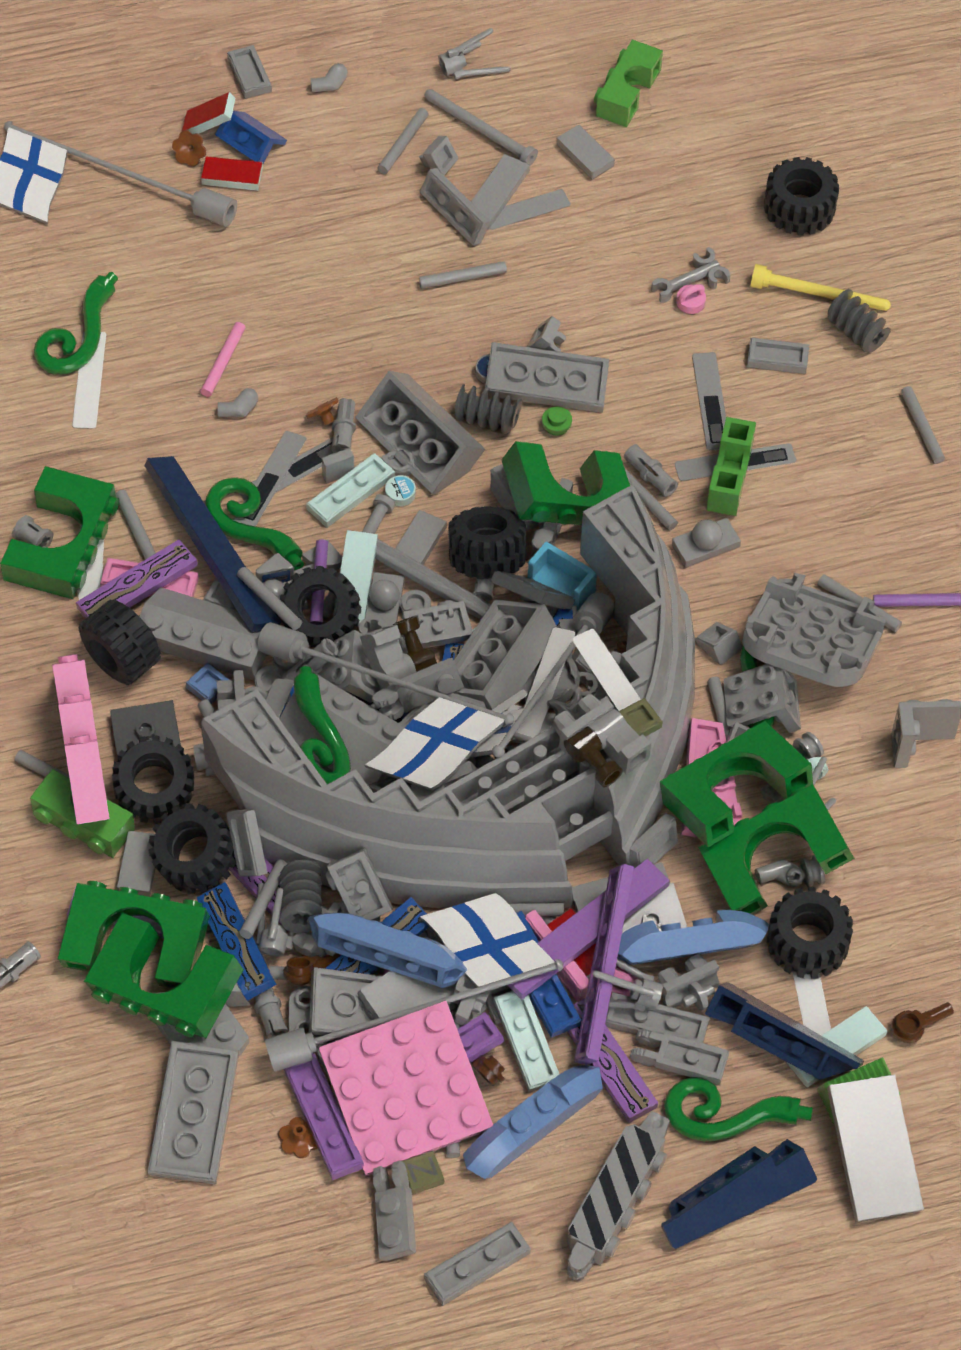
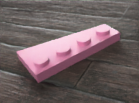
(703, 738)

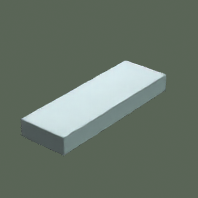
(350, 490)
(359, 564)
(853, 1035)
(526, 1040)

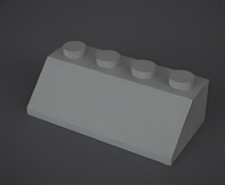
(408, 415)
(202, 632)
(503, 651)
(360, 726)

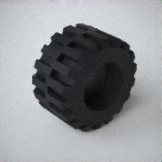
(806, 179)
(487, 542)
(323, 579)
(119, 642)
(153, 754)
(176, 832)
(815, 910)

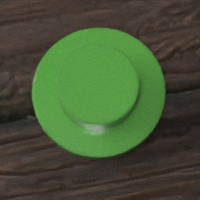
(557, 420)

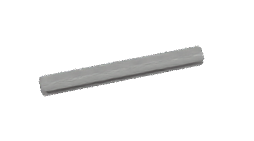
(430, 579)

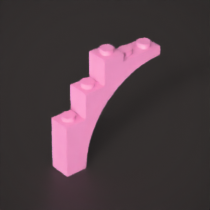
(80, 739)

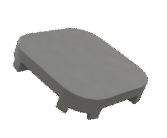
(813, 632)

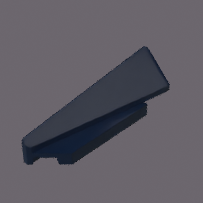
(779, 1033)
(738, 1190)

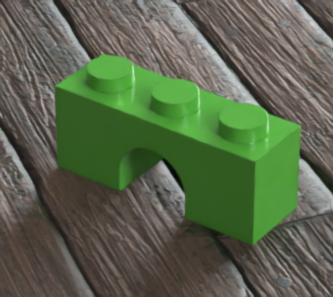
(635, 66)
(731, 466)
(54, 804)

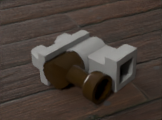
(387, 655)
(598, 730)

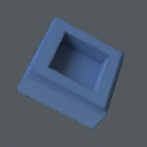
(204, 683)

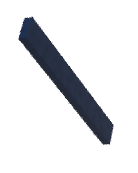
(209, 540)

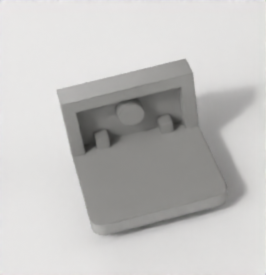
(357, 683)

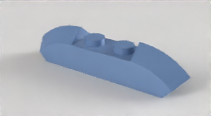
(730, 931)
(387, 948)
(533, 1120)

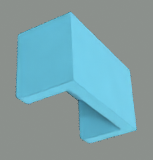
(562, 573)

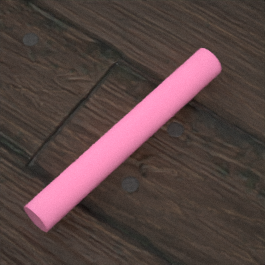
(222, 359)

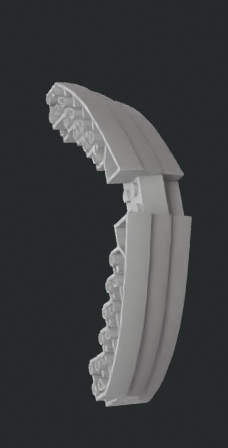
(517, 815)

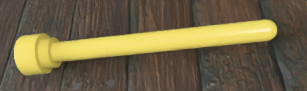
(763, 278)

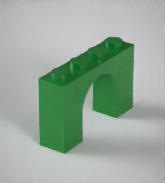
(543, 499)
(64, 567)
(756, 753)
(800, 815)
(98, 908)
(189, 1007)

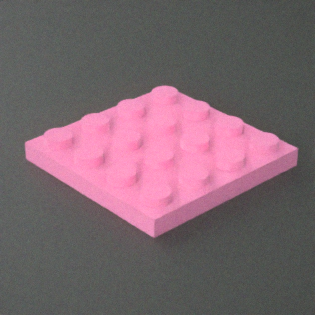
(406, 1087)

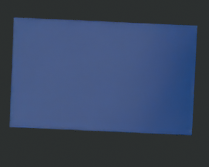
(249, 136)

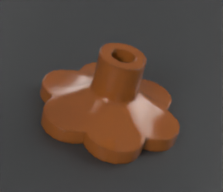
(184, 148)
(324, 411)
(295, 1142)

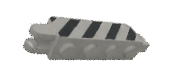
(614, 1194)

